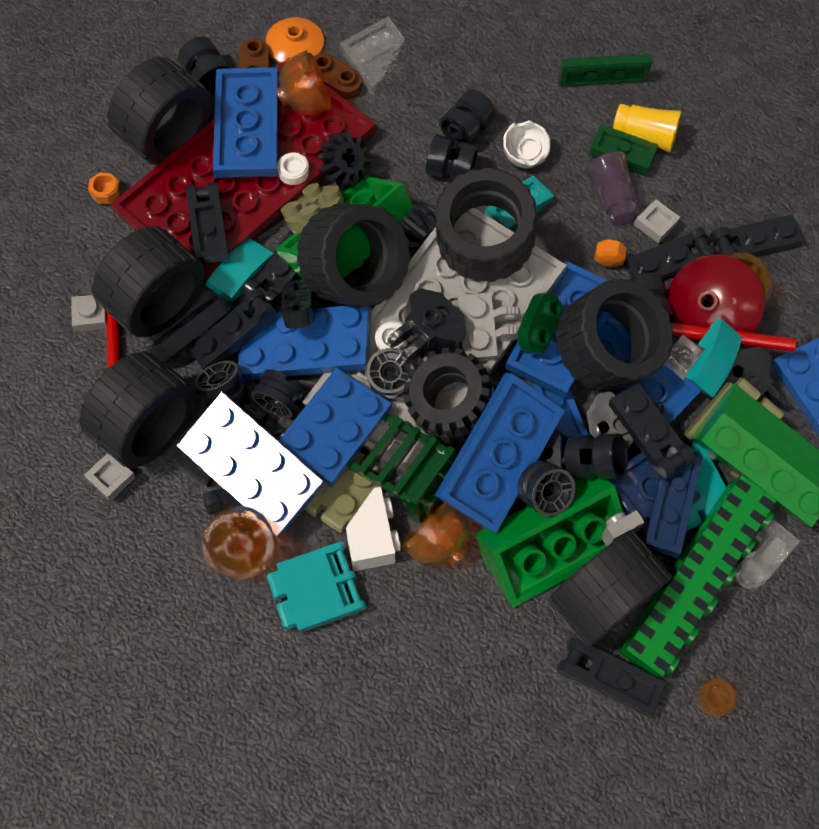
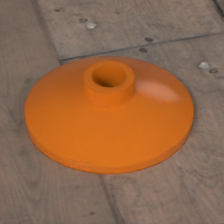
(293, 37)

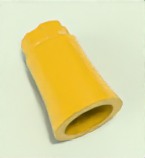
(649, 124)

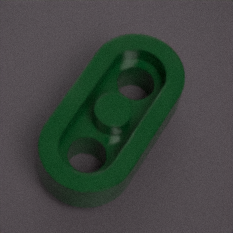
(539, 323)

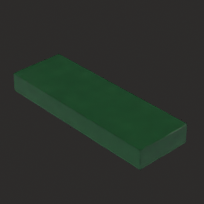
(604, 70)

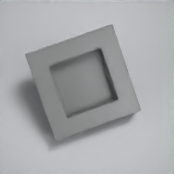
(657, 221)
(87, 314)
(109, 477)
(620, 524)

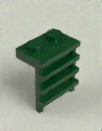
(422, 477)

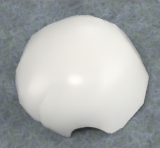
(526, 144)

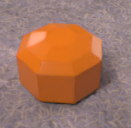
(104, 188)
(610, 253)

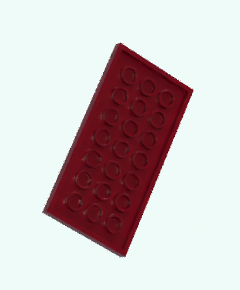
(246, 202)

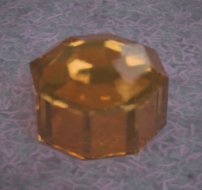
(717, 697)

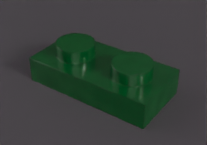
(638, 151)

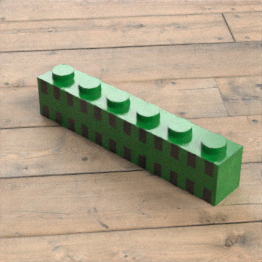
(697, 577)

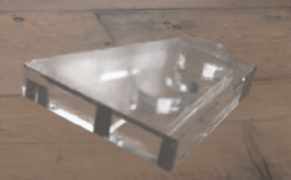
(373, 51)

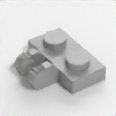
(480, 325)

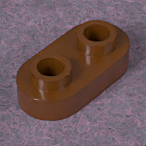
(254, 54)
(335, 73)

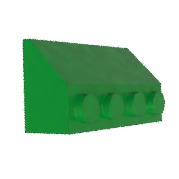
(353, 244)
(764, 451)
(541, 551)

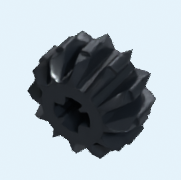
(343, 170)
(418, 225)

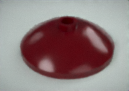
(732, 283)

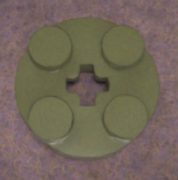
(310, 203)

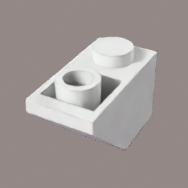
(369, 533)

